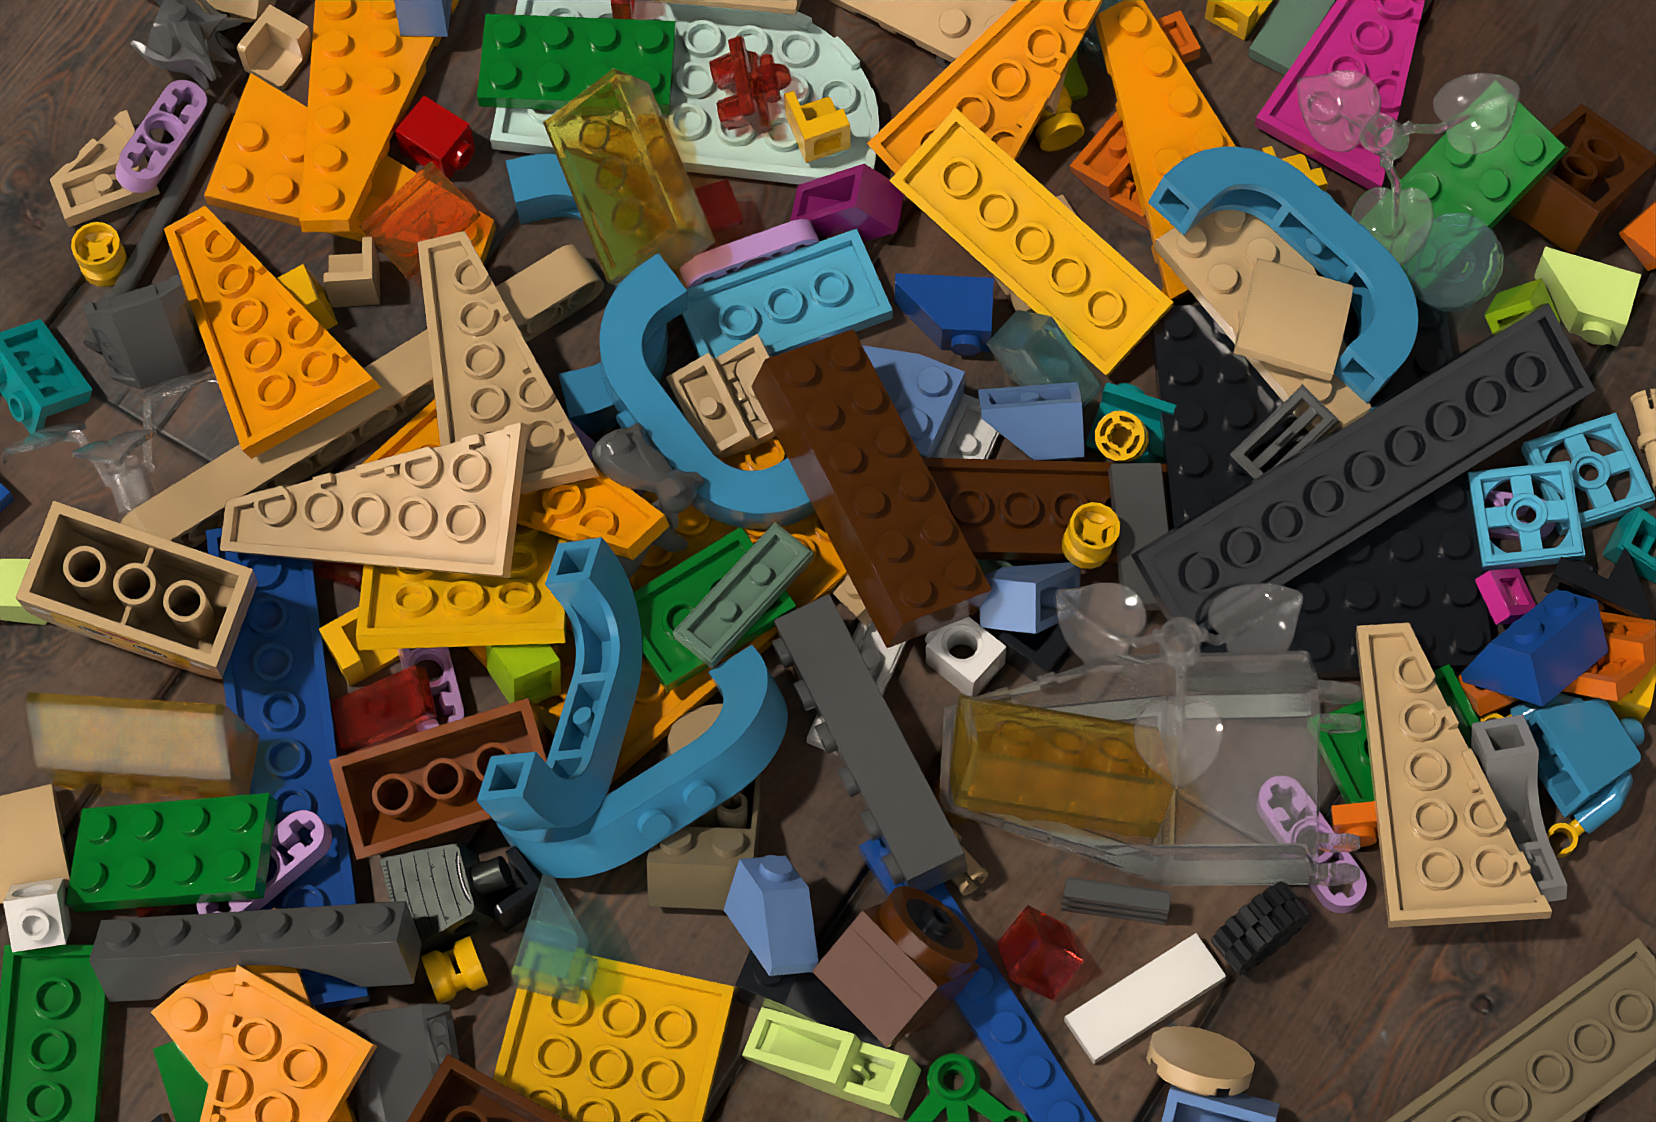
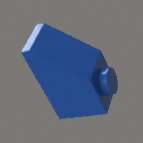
(949, 309)

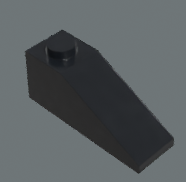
(799, 996)

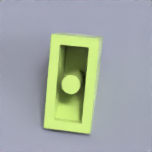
(1589, 295)

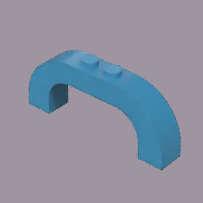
(541, 194)
(1320, 233)
(729, 495)
(572, 784)
(677, 787)

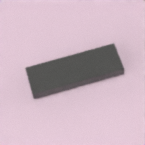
(1141, 509)

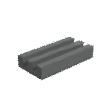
(1316, 408)
(1116, 901)

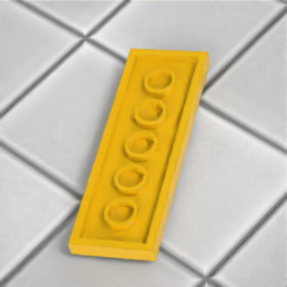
(1031, 242)

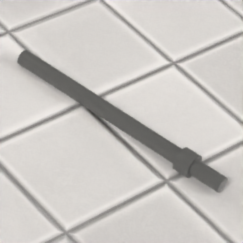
(167, 208)

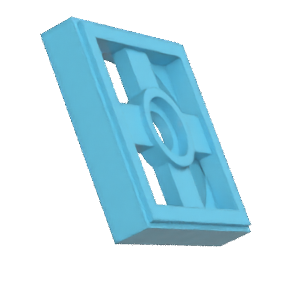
(1610, 431)
(1556, 475)

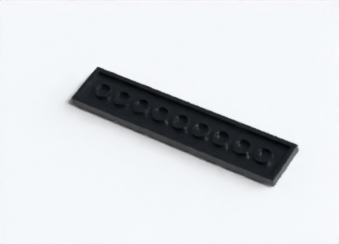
(1368, 468)

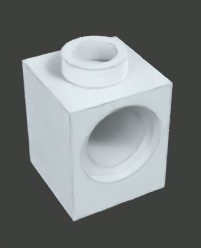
(967, 674)
(37, 914)

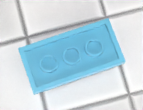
(789, 299)

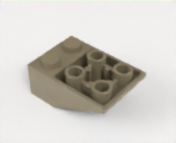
(701, 859)

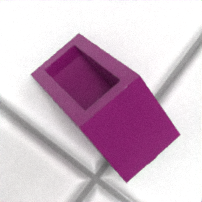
(850, 201)

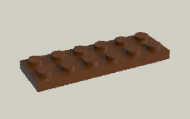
(1021, 504)

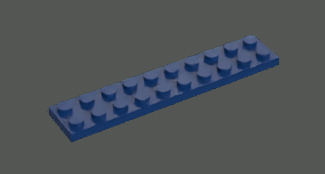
(283, 693)

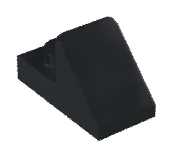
(1616, 595)

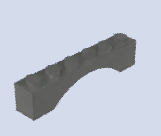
(352, 942)

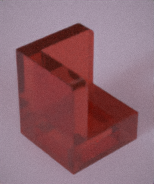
(719, 206)
(1039, 952)

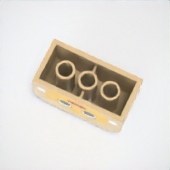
(137, 591)

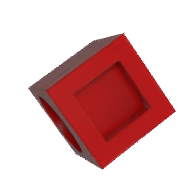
(436, 136)

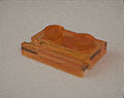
(417, 212)

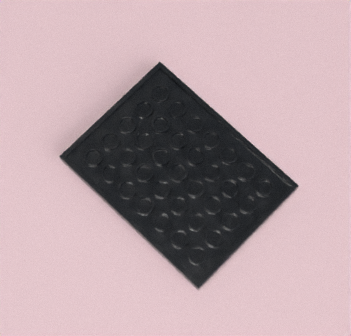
(1403, 571)

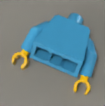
(1582, 759)

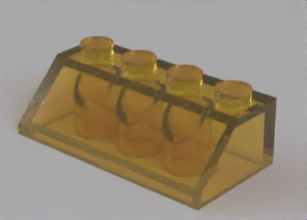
(627, 177)
(141, 744)
(1054, 768)

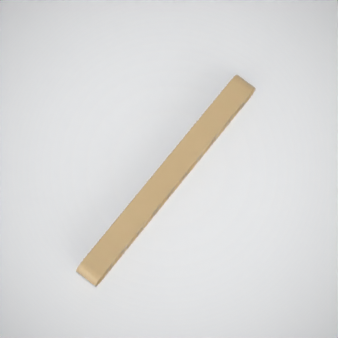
(188, 508)

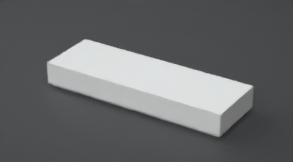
(1144, 998)

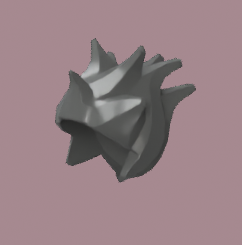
(188, 39)

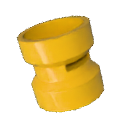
(1059, 129)
(102, 244)
(1128, 440)
(1093, 524)
(442, 974)

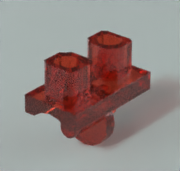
(756, 83)

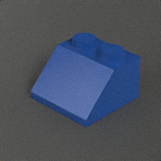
(1542, 650)

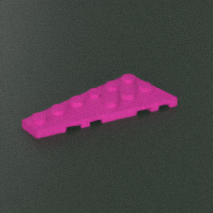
(1357, 37)

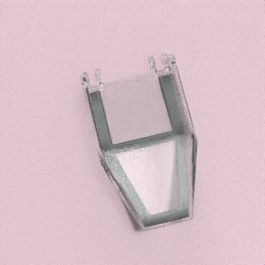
(1253, 808)

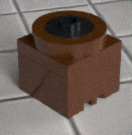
(900, 964)

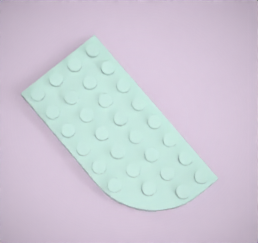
(818, 69)

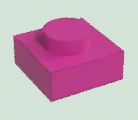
(1505, 595)

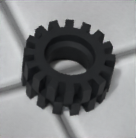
(1261, 927)

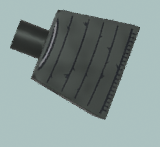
(445, 891)

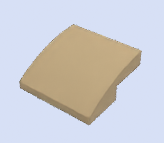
(1293, 319)
(720, 398)
(31, 838)

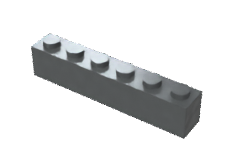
(869, 745)

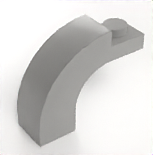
(1511, 768)

